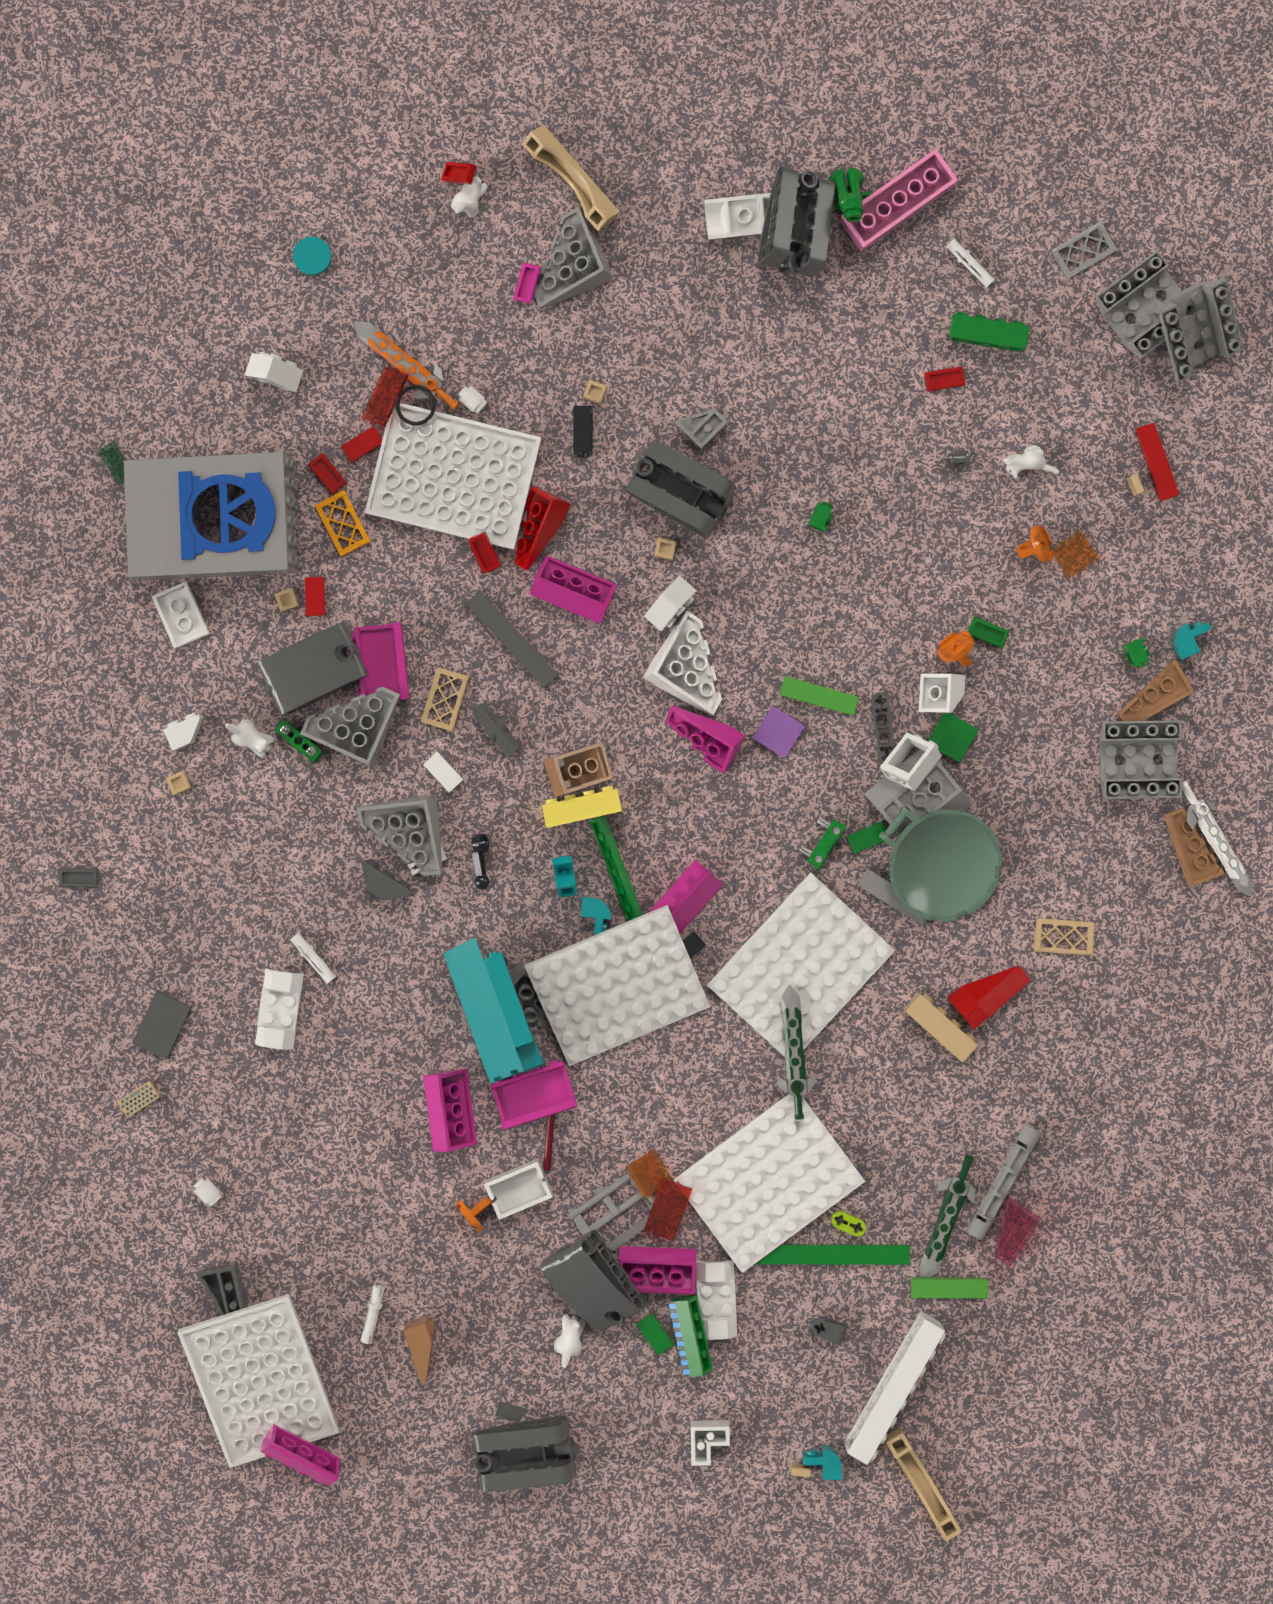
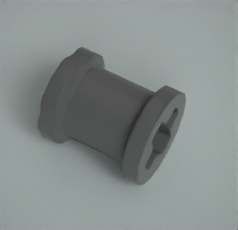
(959, 460)

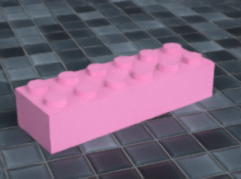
(900, 200)

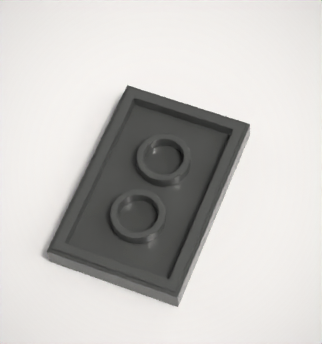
(161, 1025)

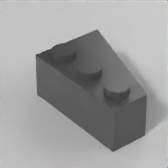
(224, 1287)

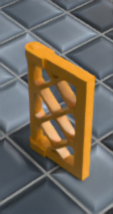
(335, 538)

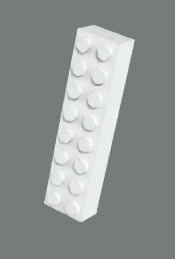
(894, 1388)

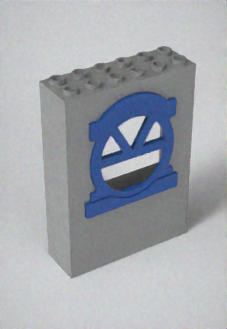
(161, 526)

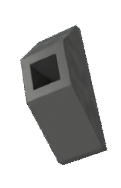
(383, 882)

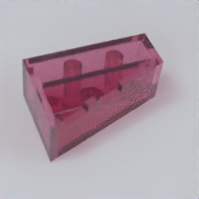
(1014, 1230)

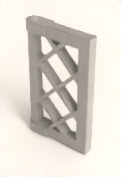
(1098, 256)

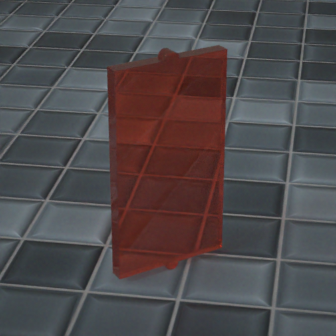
(385, 396)
(667, 1209)

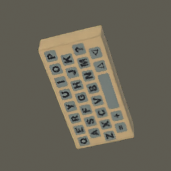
(138, 1099)

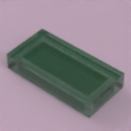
(114, 461)

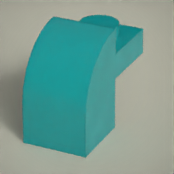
(1183, 639)
(565, 876)
(596, 909)
(828, 1459)

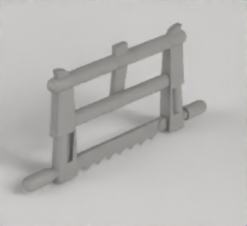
(603, 1194)

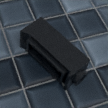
(582, 431)

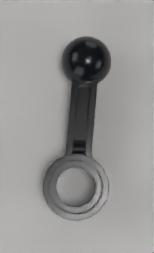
(480, 845)

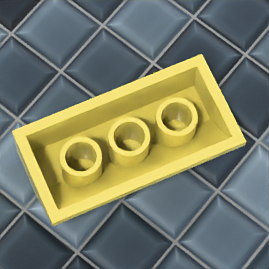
(582, 807)

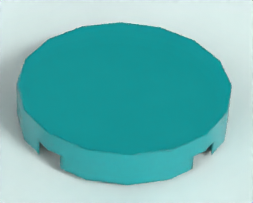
(312, 256)

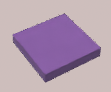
(778, 732)

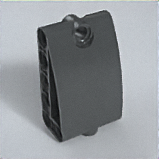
(797, 223)
(681, 489)
(312, 669)
(593, 1282)
(525, 1454)

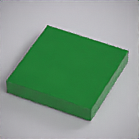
(953, 736)

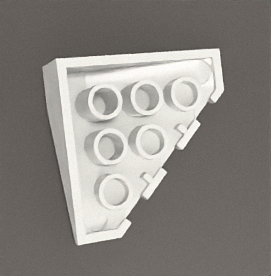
(683, 666)

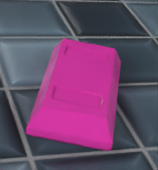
(527, 283)

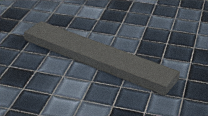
(512, 639)

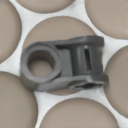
(831, 1329)

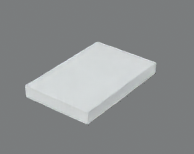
(180, 615)

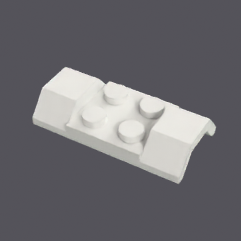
(735, 215)
(279, 1009)
(717, 1298)

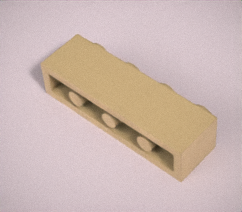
(940, 1027)

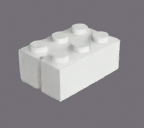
(518, 1189)

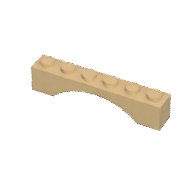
(547, 149)
(923, 1484)

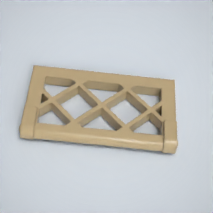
(435, 686)
(1074, 924)

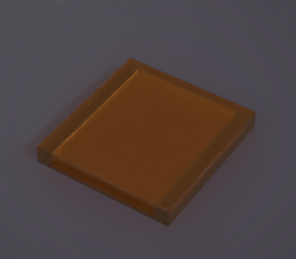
(1075, 554)
(648, 1173)

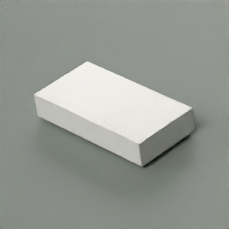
(443, 772)

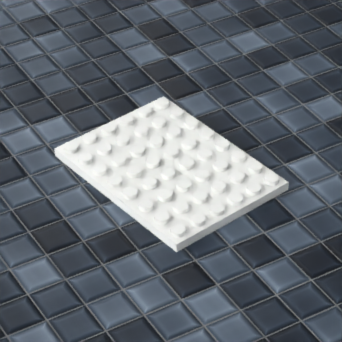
(453, 475)
(806, 944)
(617, 985)
(769, 1181)
(256, 1375)

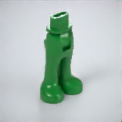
(850, 203)

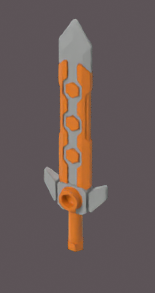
(404, 363)

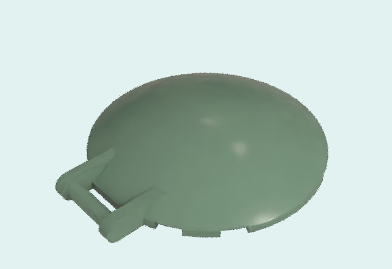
(943, 863)

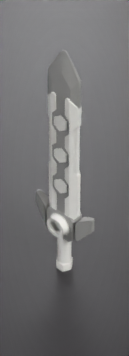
(1200, 813)

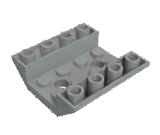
(1136, 296)
(1209, 320)
(1138, 744)
(890, 796)

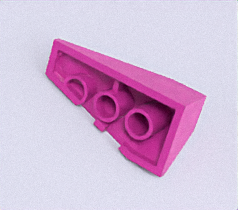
(714, 739)

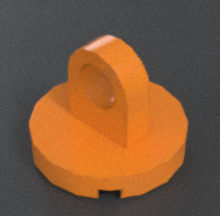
(1037, 545)
(956, 647)
(471, 1214)

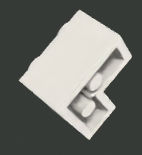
(274, 371)
(670, 603)
(707, 1434)

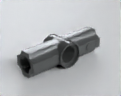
(496, 729)

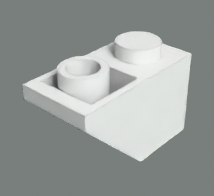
(183, 733)

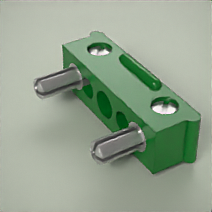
(314, 752)
(826, 843)

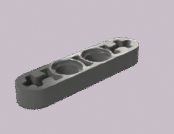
(880, 729)

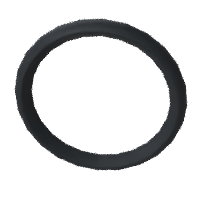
(432, 410)

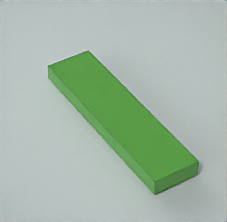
(819, 696)
(949, 1287)

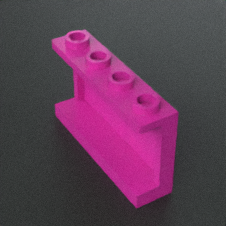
(384, 658)
(534, 1095)

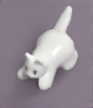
(468, 198)
(1030, 459)
(247, 736)
(569, 1343)

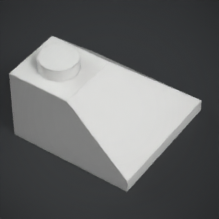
(940, 692)

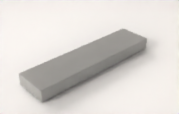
(883, 890)

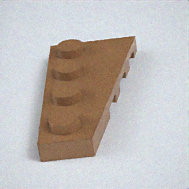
(1161, 692)
(1191, 850)

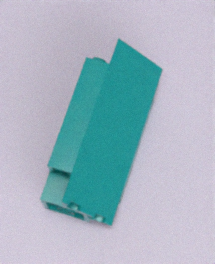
(493, 1011)

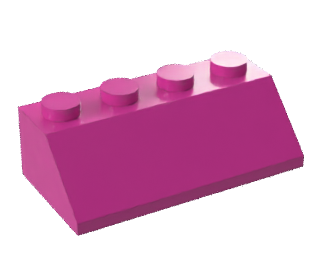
(573, 589)
(689, 894)
(450, 1110)
(660, 1269)
(301, 1455)

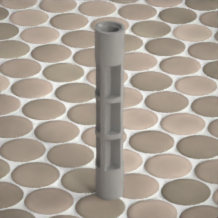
(1003, 1182)

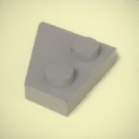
(702, 426)

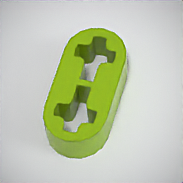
(850, 1219)

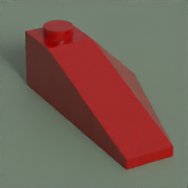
(543, 519)
(985, 996)

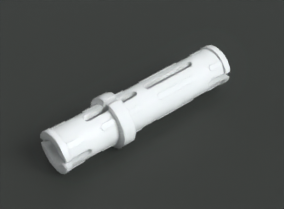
(970, 263)
(311, 956)
(374, 1307)

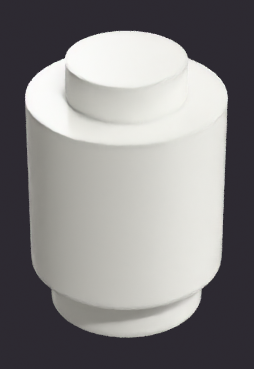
(472, 399)
(207, 1191)

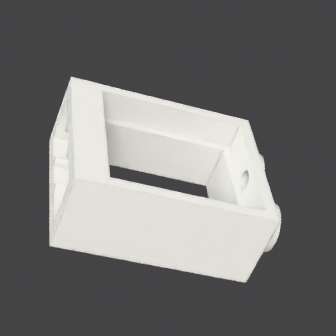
(922, 767)

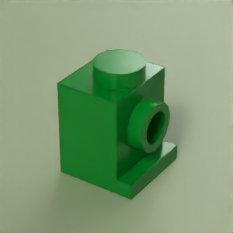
(821, 516)
(1137, 653)

